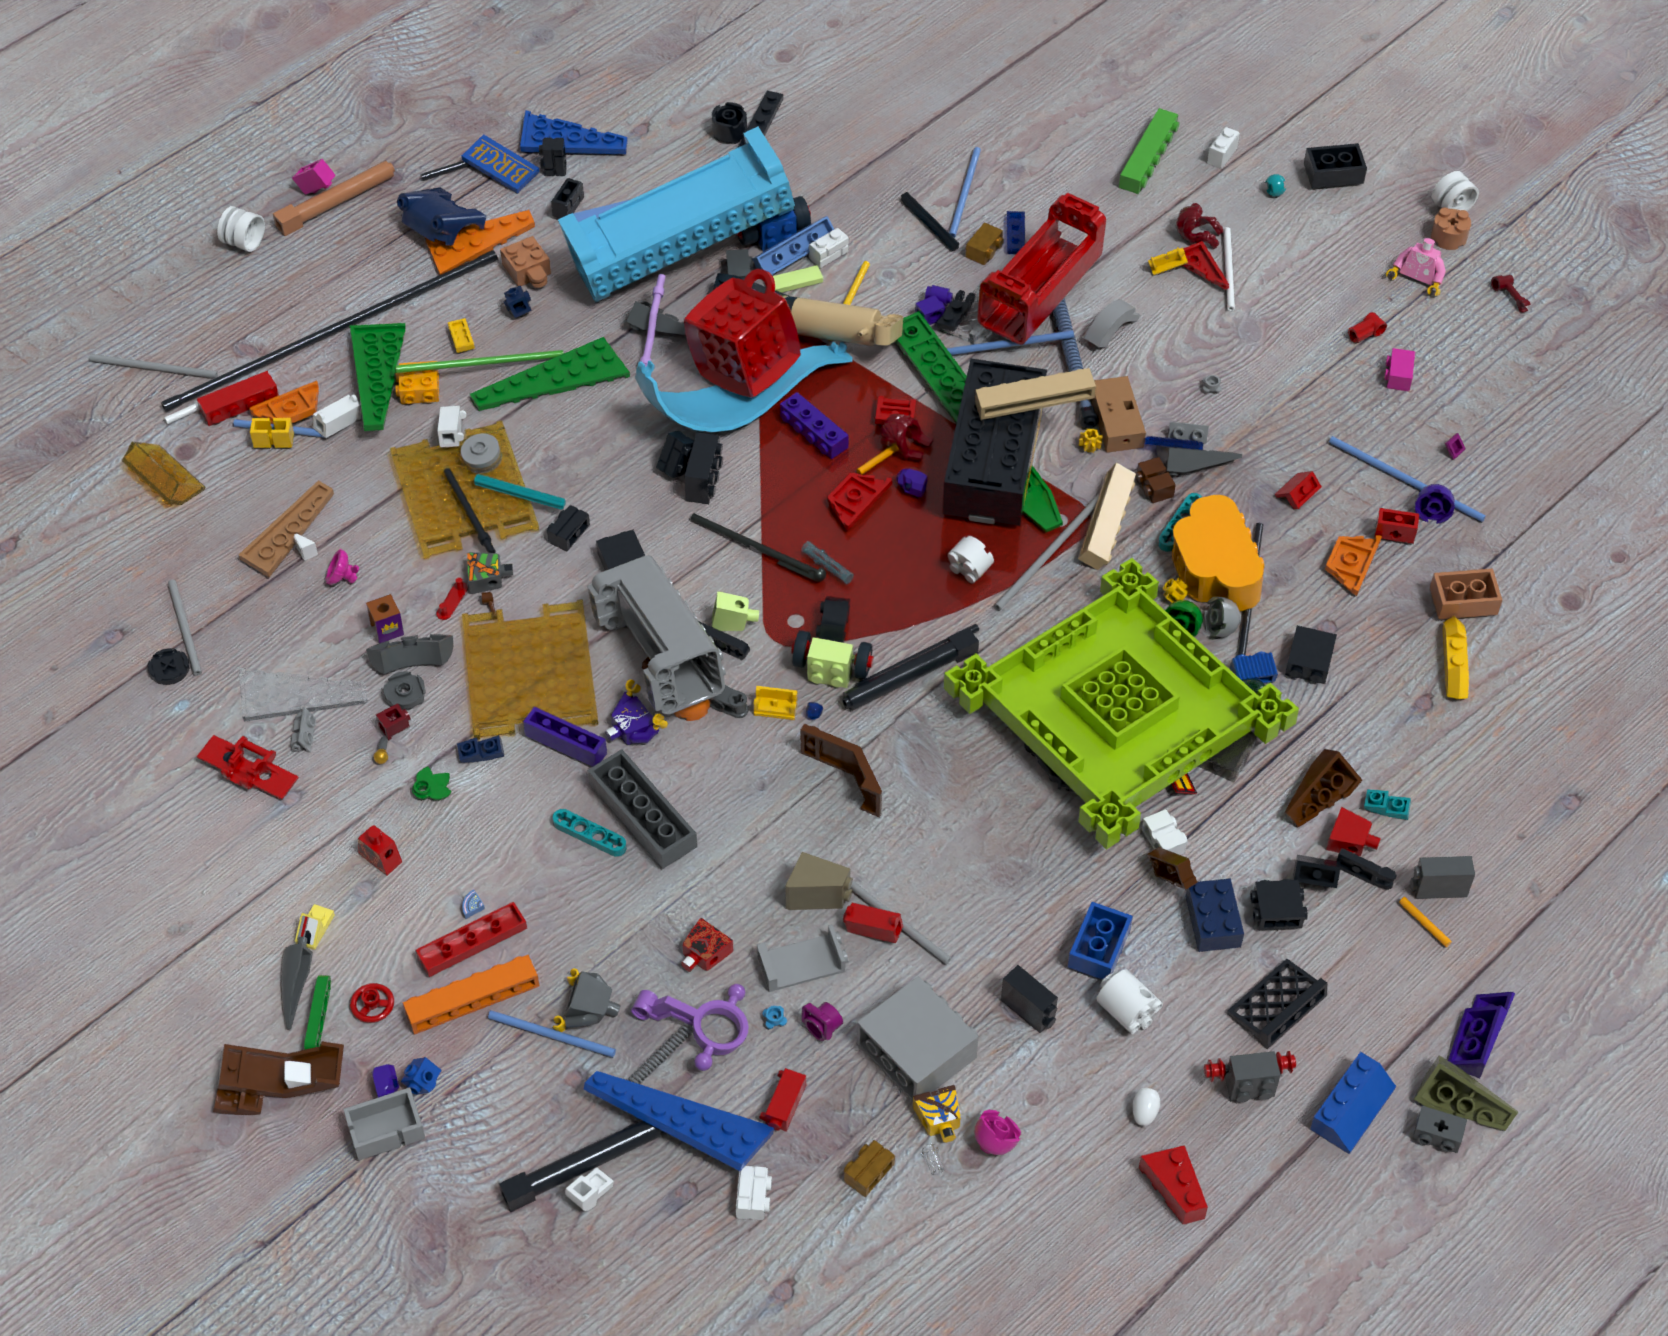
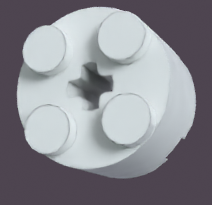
(970, 558)

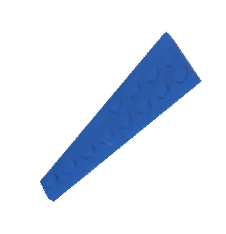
(708, 1129)

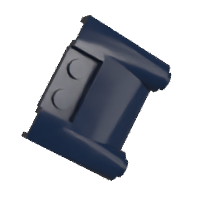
(436, 215)

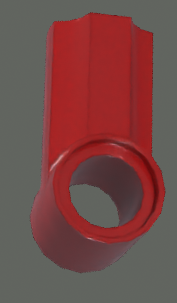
(1371, 325)

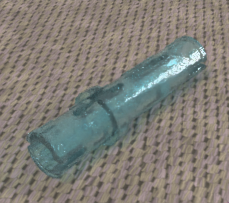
(811, 549)

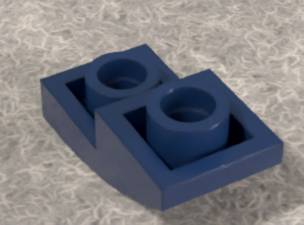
(477, 751)

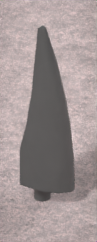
(295, 971)

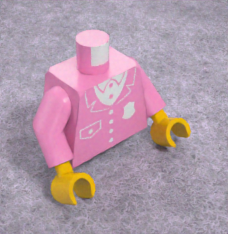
(1422, 264)

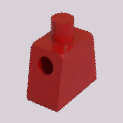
(1351, 834)

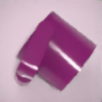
(822, 1020)

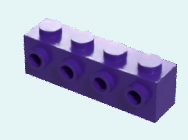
(814, 425)
(565, 737)

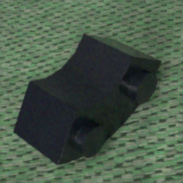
(834, 619)

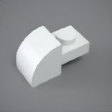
(588, 1189)

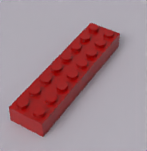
(471, 939)

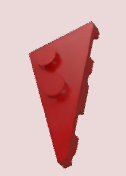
(1204, 265)

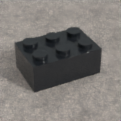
(1335, 165)
(703, 468)

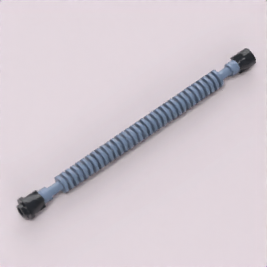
(1073, 360)

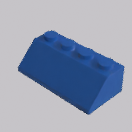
(1353, 1103)

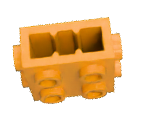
(418, 385)

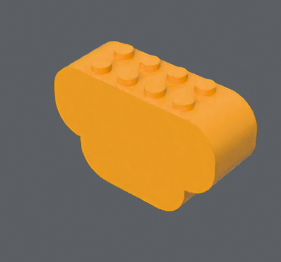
(1217, 553)

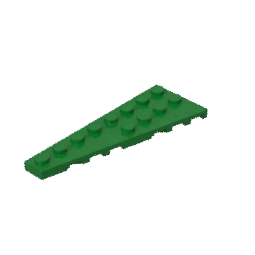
(564, 373)

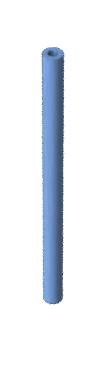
(550, 1033)

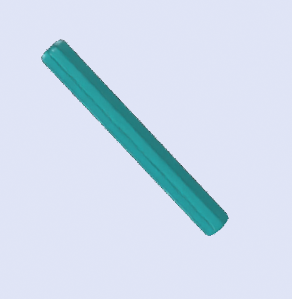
(519, 491)

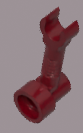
(1506, 282)

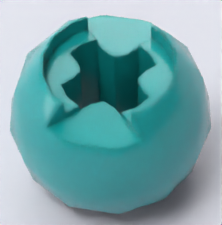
(1275, 185)

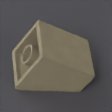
(817, 884)

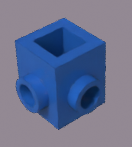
(421, 1076)

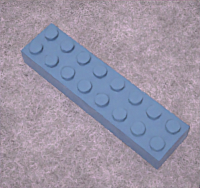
(792, 247)

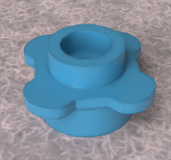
(777, 1011)

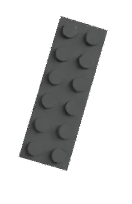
(642, 808)

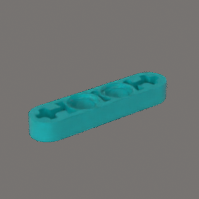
(1168, 532)
(587, 835)

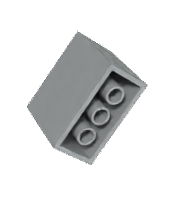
(917, 1039)

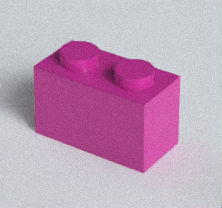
(314, 177)
(1400, 370)

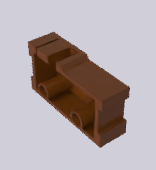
(1172, 868)

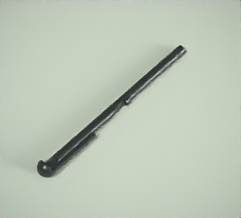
(815, 574)

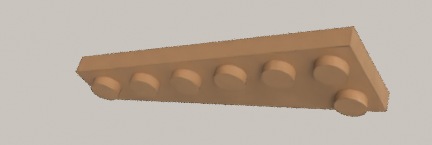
(278, 539)

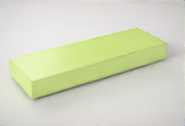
(798, 279)

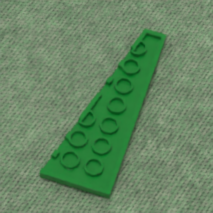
(375, 356)

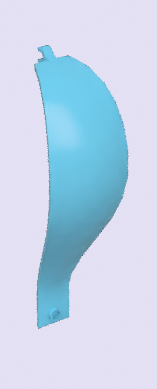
(722, 410)

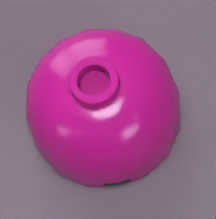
(996, 1134)

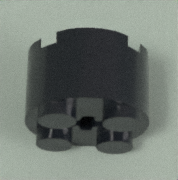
(729, 122)

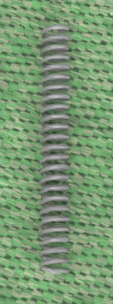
(663, 1055)

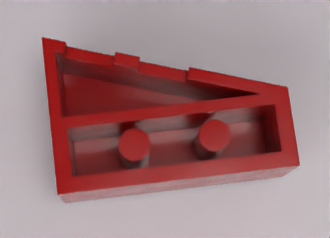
(1176, 1181)

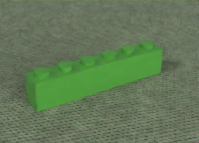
(1149, 151)

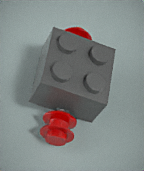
(1251, 1074)

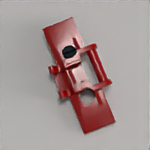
(243, 772)

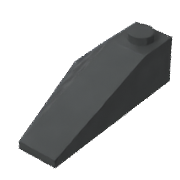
(664, 323)
(1186, 460)

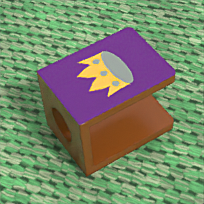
(385, 617)

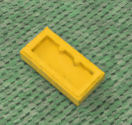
(461, 335)

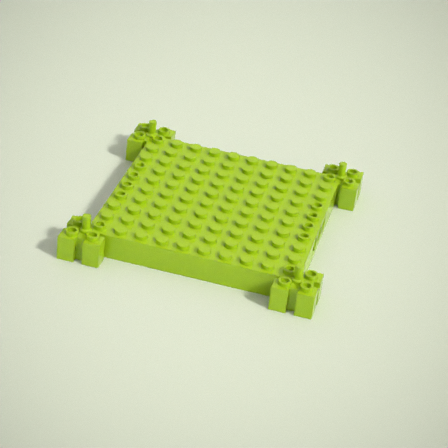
(1120, 701)

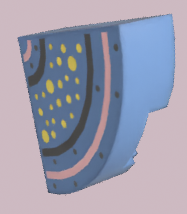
(472, 904)

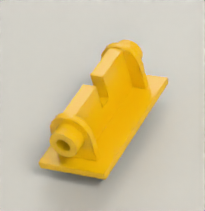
(1167, 261)

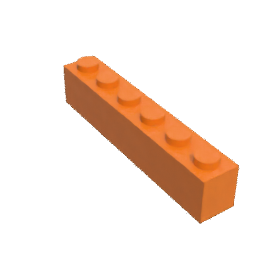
(471, 994)

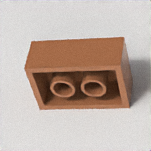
(1465, 593)

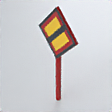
(1184, 785)

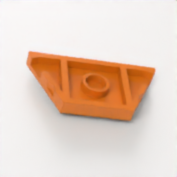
(294, 404)
(1352, 560)

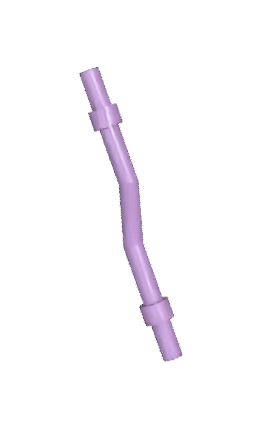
(658, 292)

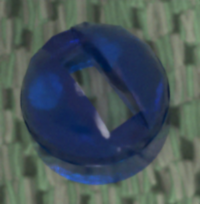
(814, 710)

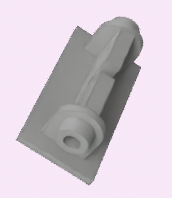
(1188, 431)
(304, 726)

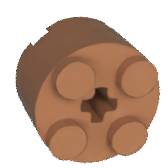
(1451, 228)

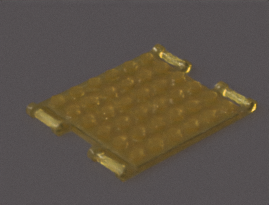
(434, 504)
(528, 666)

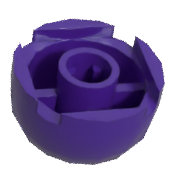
(1435, 503)

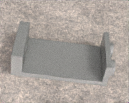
(802, 961)

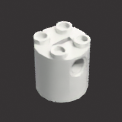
(1128, 1000)

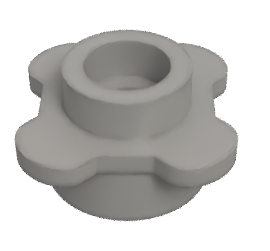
(1212, 384)

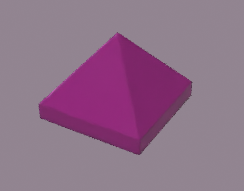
(1455, 446)

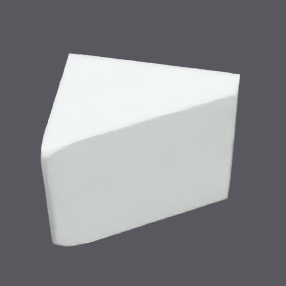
(305, 547)
(297, 1074)

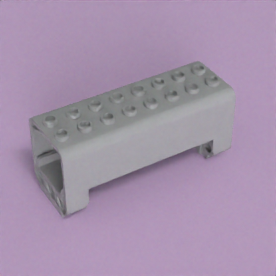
(682, 656)

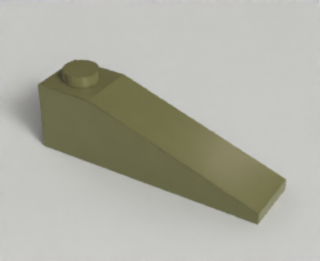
(1457, 1093)

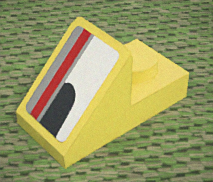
(314, 925)

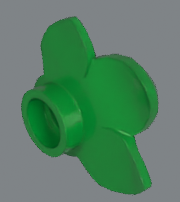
(433, 784)

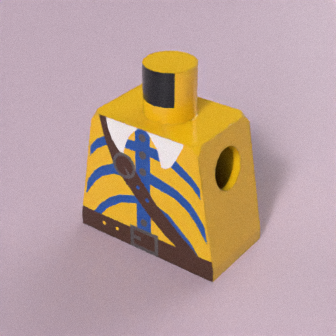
(938, 1112)

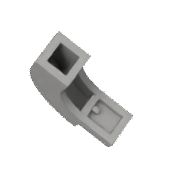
(1109, 321)

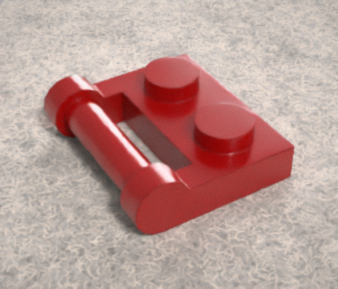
(889, 406)

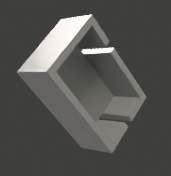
(384, 1123)

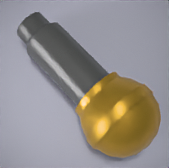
(381, 755)

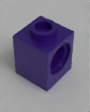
(930, 309)

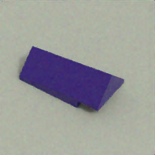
(1479, 1031)

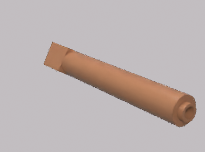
(292, 218)

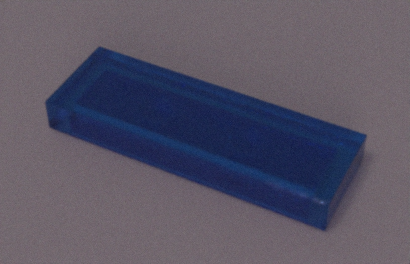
(1015, 231)
(1162, 441)

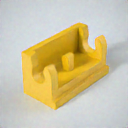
(775, 703)

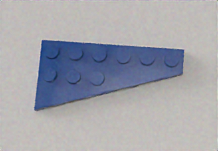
(575, 137)

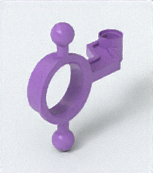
(649, 1006)

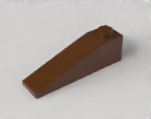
(1324, 784)

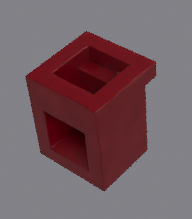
(393, 720)

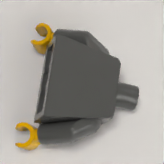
(587, 1001)

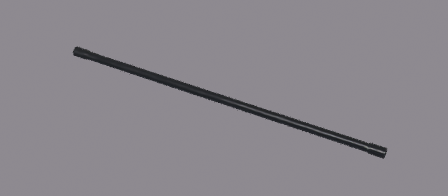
(178, 400)

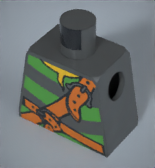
(486, 571)

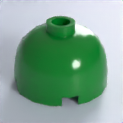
(1187, 615)

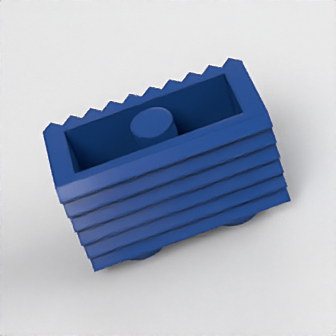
(1258, 666)

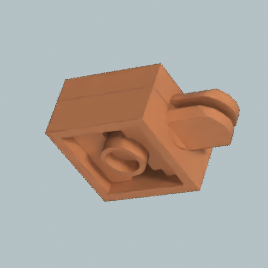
(526, 262)

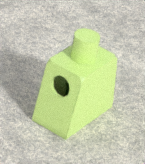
(732, 612)

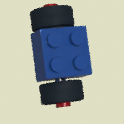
(777, 227)

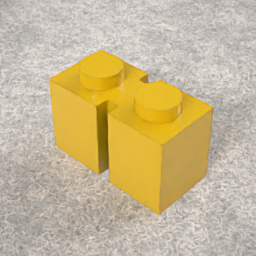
(264, 436)

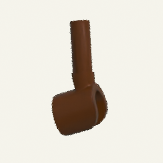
(487, 598)

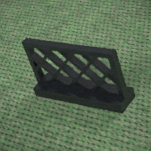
(1294, 1010)

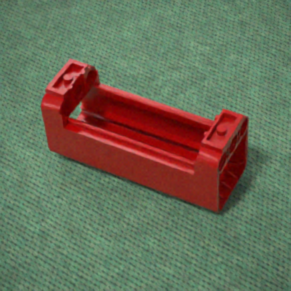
(1042, 272)

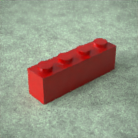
(237, 398)

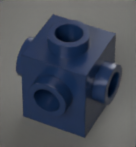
(517, 301)

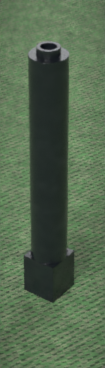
(958, 648)
(524, 1188)

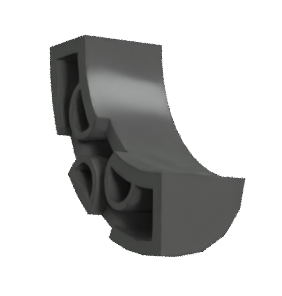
(411, 652)

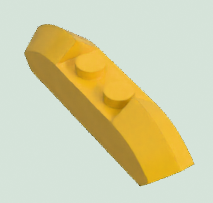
(1455, 658)

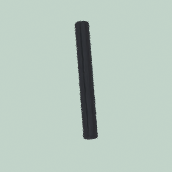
(929, 221)

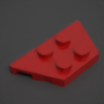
(855, 496)

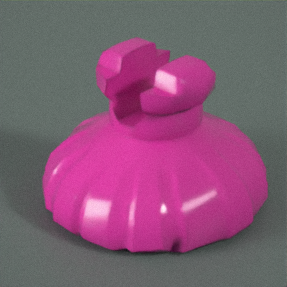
(340, 568)

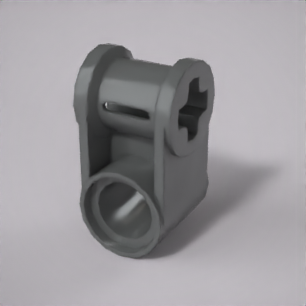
(730, 702)

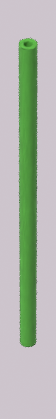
(477, 361)

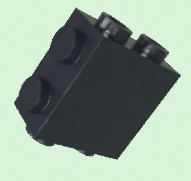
(1278, 904)

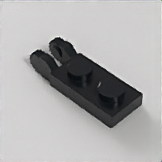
(956, 311)
(1366, 870)

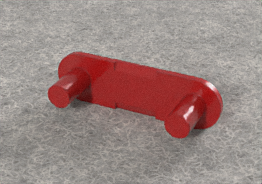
(452, 600)

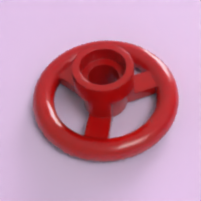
(370, 992)

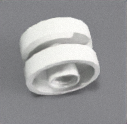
(1455, 192)

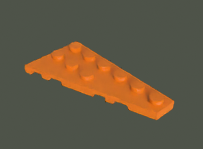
(473, 241)

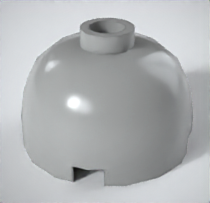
(1222, 617)

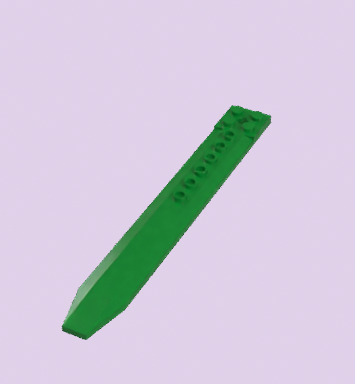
(948, 383)

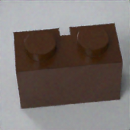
(1154, 483)

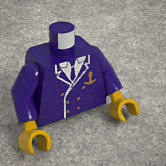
(632, 719)

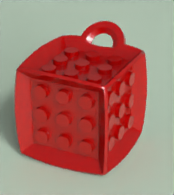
(743, 335)

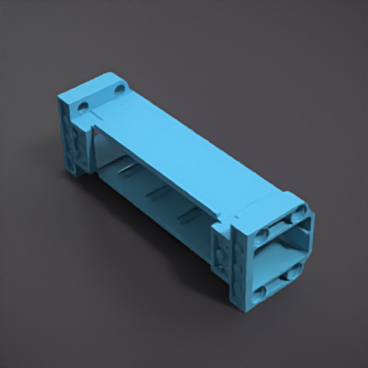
(679, 217)

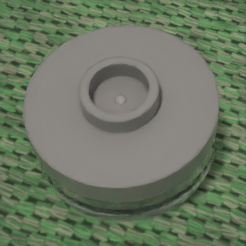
(481, 453)

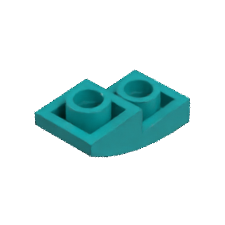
(1383, 804)

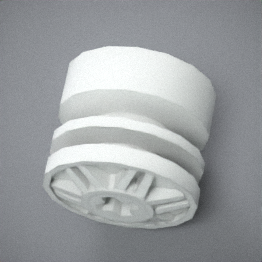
(241, 228)

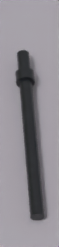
(483, 537)

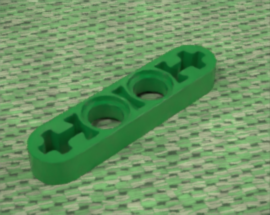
(318, 1012)

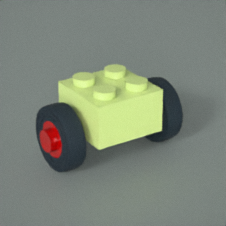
(831, 660)

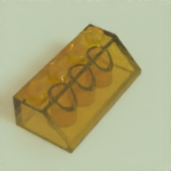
(162, 473)

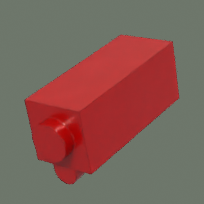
(873, 922)
(785, 1100)

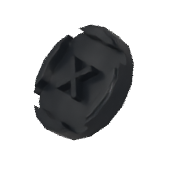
(168, 666)

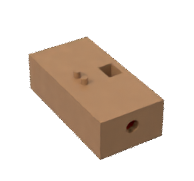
(1118, 415)

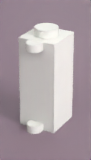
(337, 416)
(450, 426)

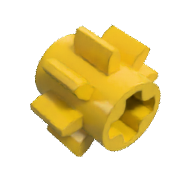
(1090, 440)
(1175, 590)

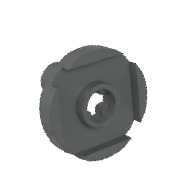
(407, 700)

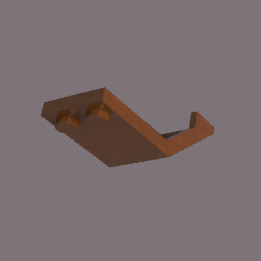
(844, 757)
(264, 1070)

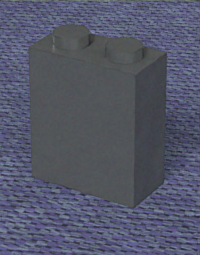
(1443, 877)

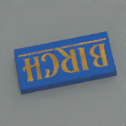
(500, 163)

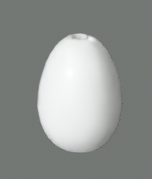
(1146, 1106)

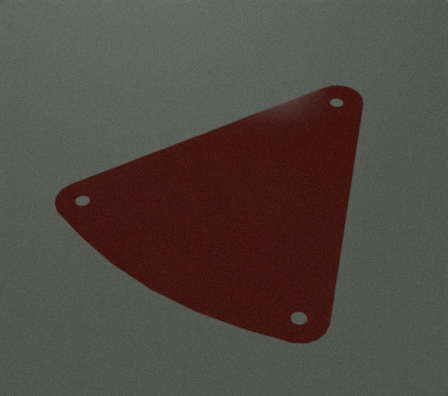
(900, 541)

